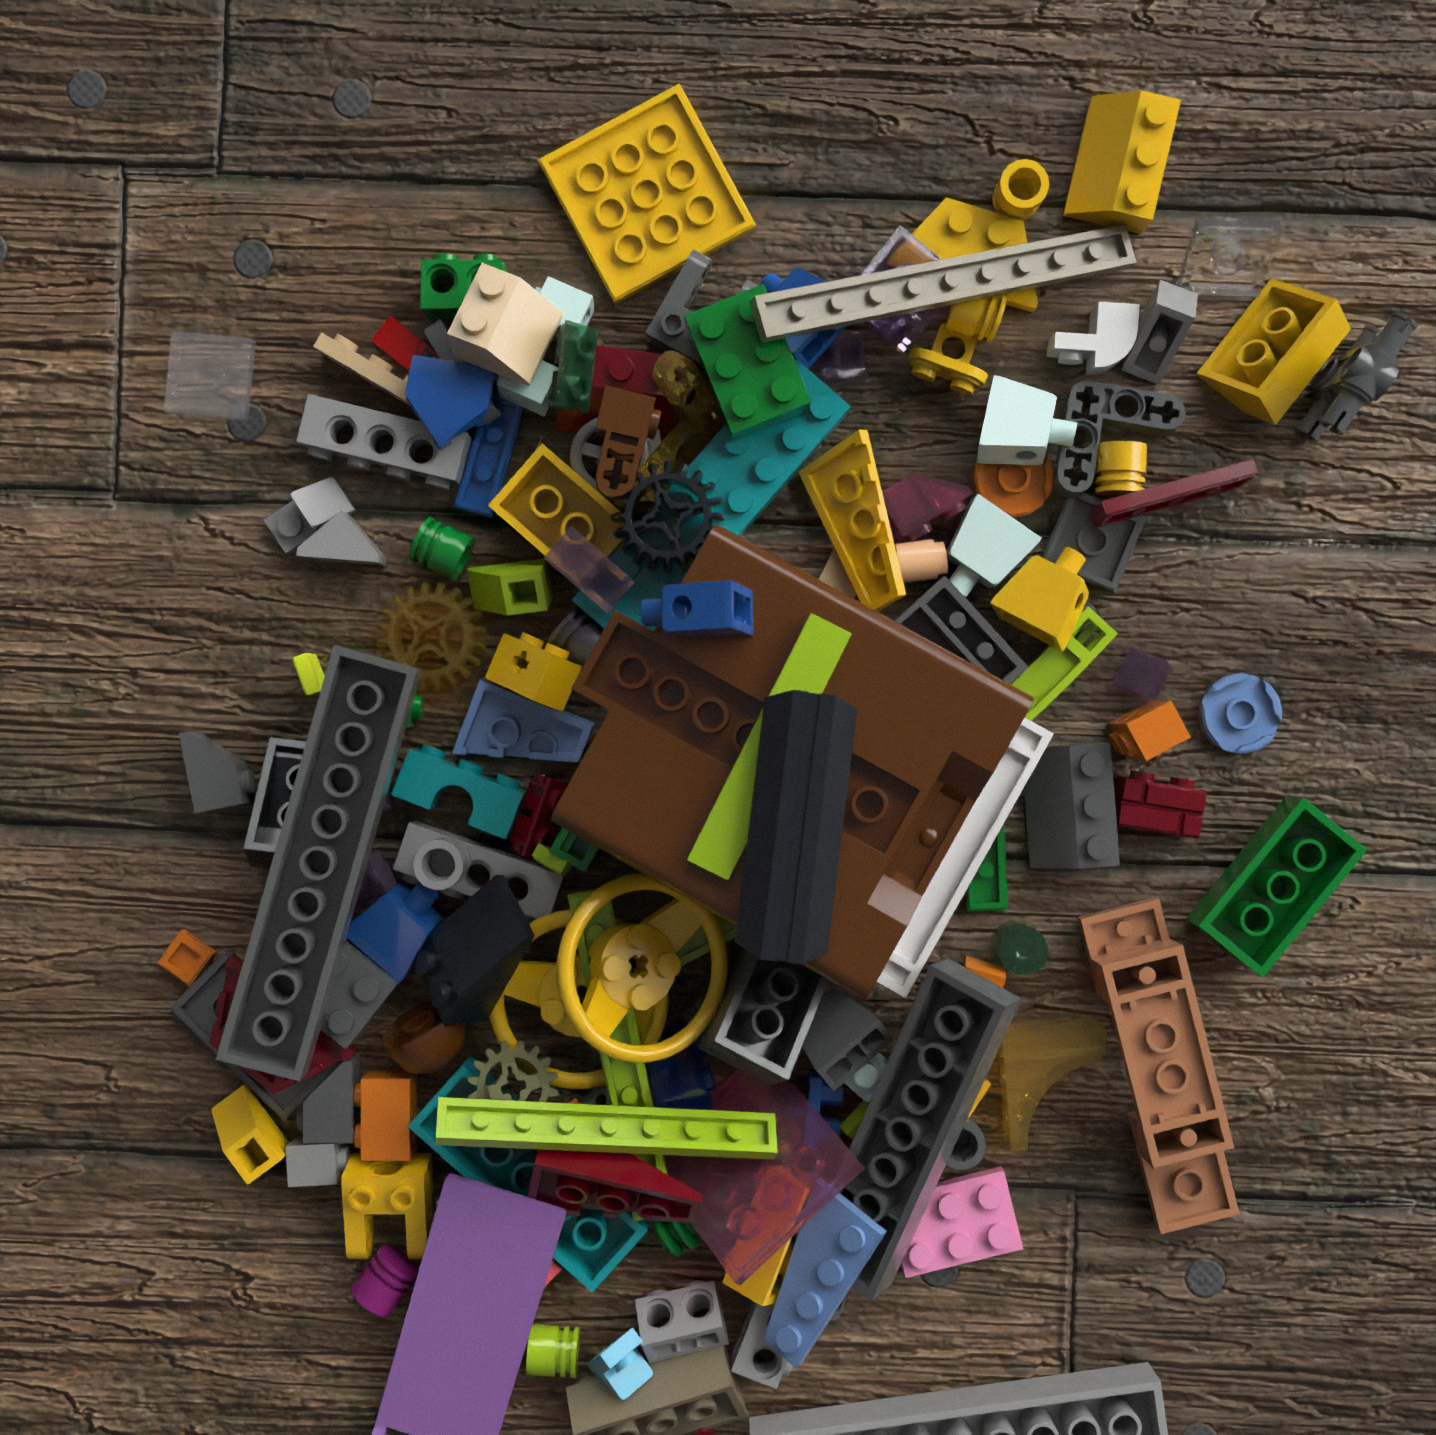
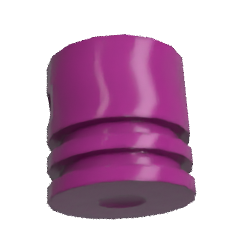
(385, 1281)

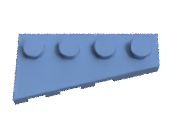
(819, 1274)

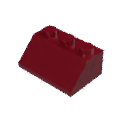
(626, 371)

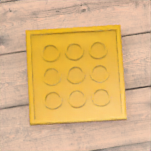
(646, 193)

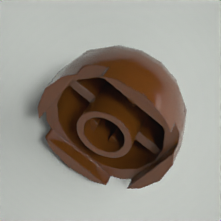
(423, 1041)

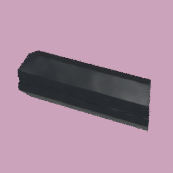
(795, 826)

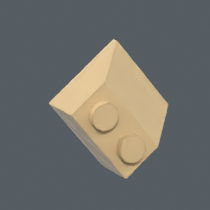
(503, 325)

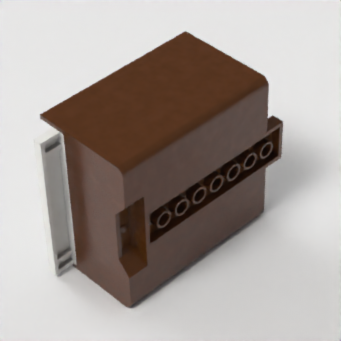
(929, 771)

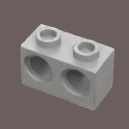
(682, 1332)
(752, 1340)

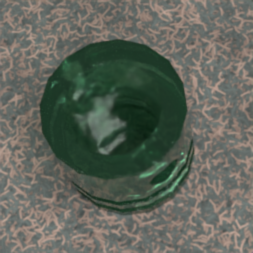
(1020, 947)

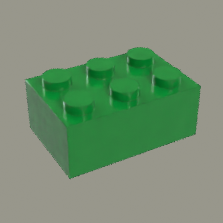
(749, 379)

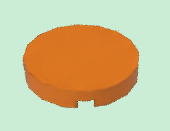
(1014, 488)

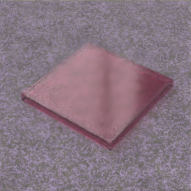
(762, 1203)

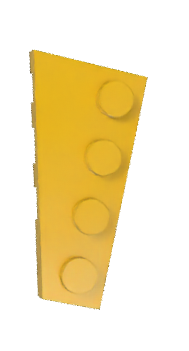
(854, 514)

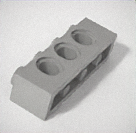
(325, 418)
(543, 883)

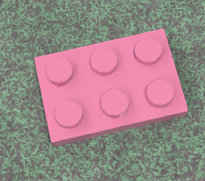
(964, 1223)

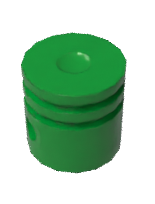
(441, 548)

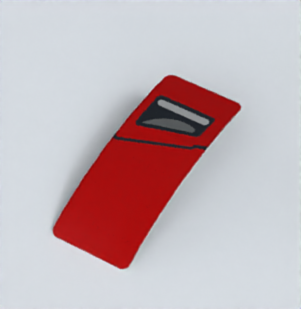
(401, 343)

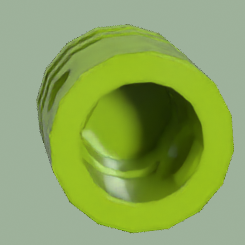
(552, 1351)

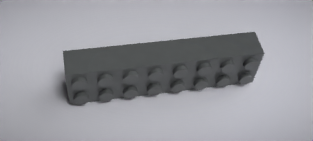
(923, 1107)

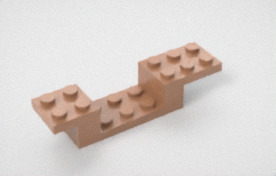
(1167, 1063)

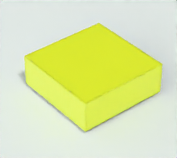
(309, 673)

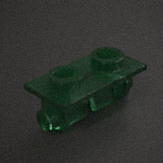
(576, 362)

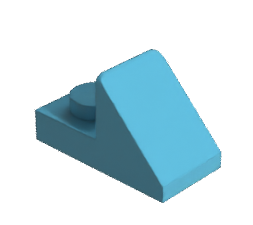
(622, 1365)

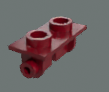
(542, 797)

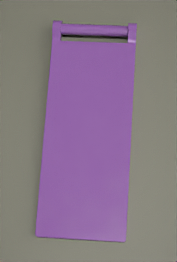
(470, 1311)

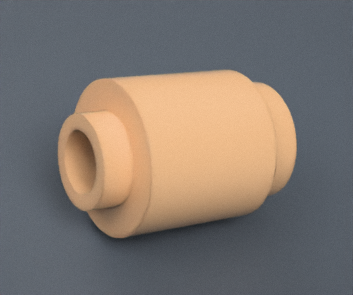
(921, 560)

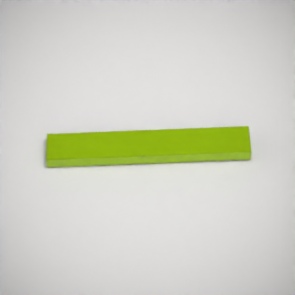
(727, 825)

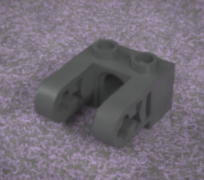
(668, 325)

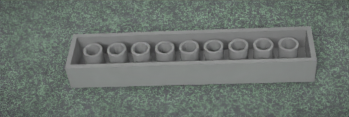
(1074, 1403)

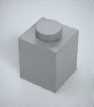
(315, 1162)

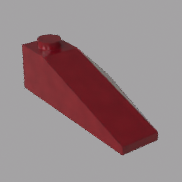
(611, 1184)

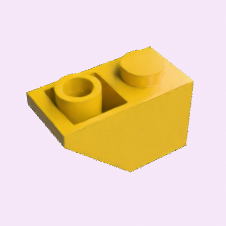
(248, 1134)

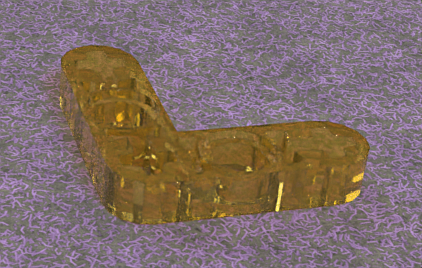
(692, 428)

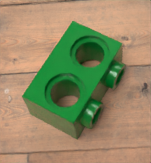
(461, 270)

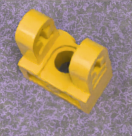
(391, 1190)

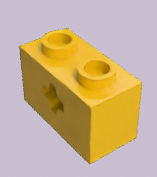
(534, 672)

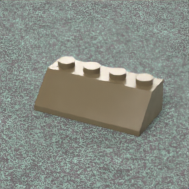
(676, 1400)

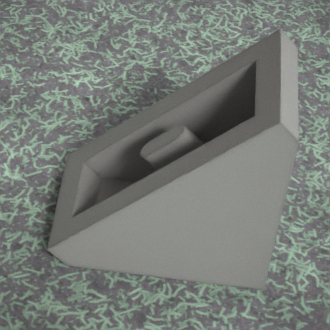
(341, 542)

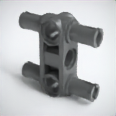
(1356, 378)

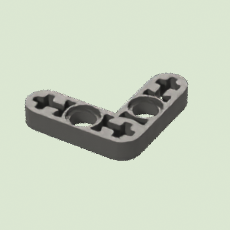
(1104, 413)

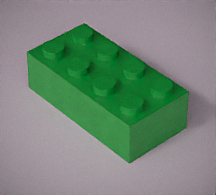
(1276, 884)

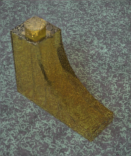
(1035, 1057)

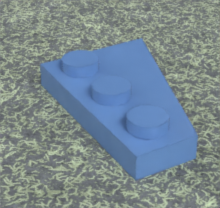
(516, 726)

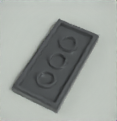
(199, 1013)

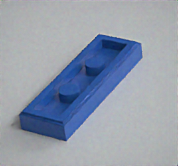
(489, 460)

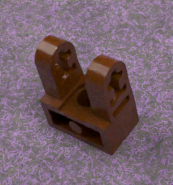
(624, 424)

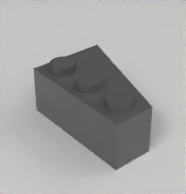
(957, 626)

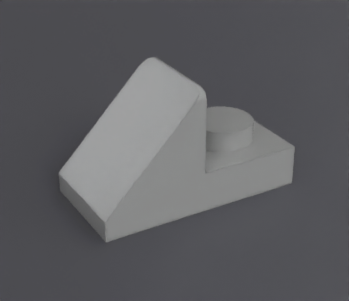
(307, 513)

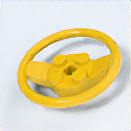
(654, 948)
(537, 985)

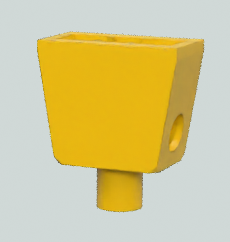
(1045, 598)

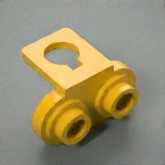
(933, 362)

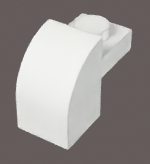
(1109, 338)

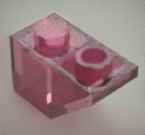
(919, 501)

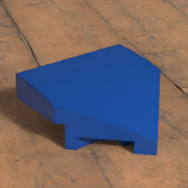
(448, 396)

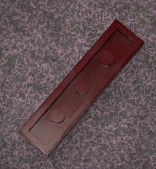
(1173, 493)

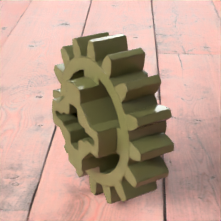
(507, 1058)

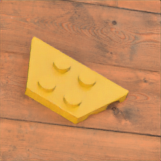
(965, 229)

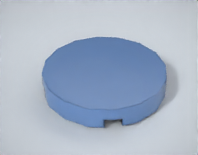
(1240, 713)

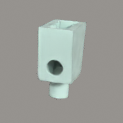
(1020, 425)
(987, 545)

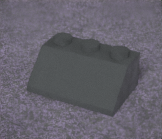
(1072, 808)

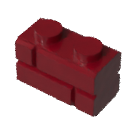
(1158, 806)

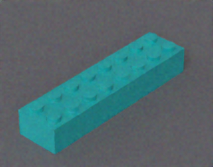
(745, 477)

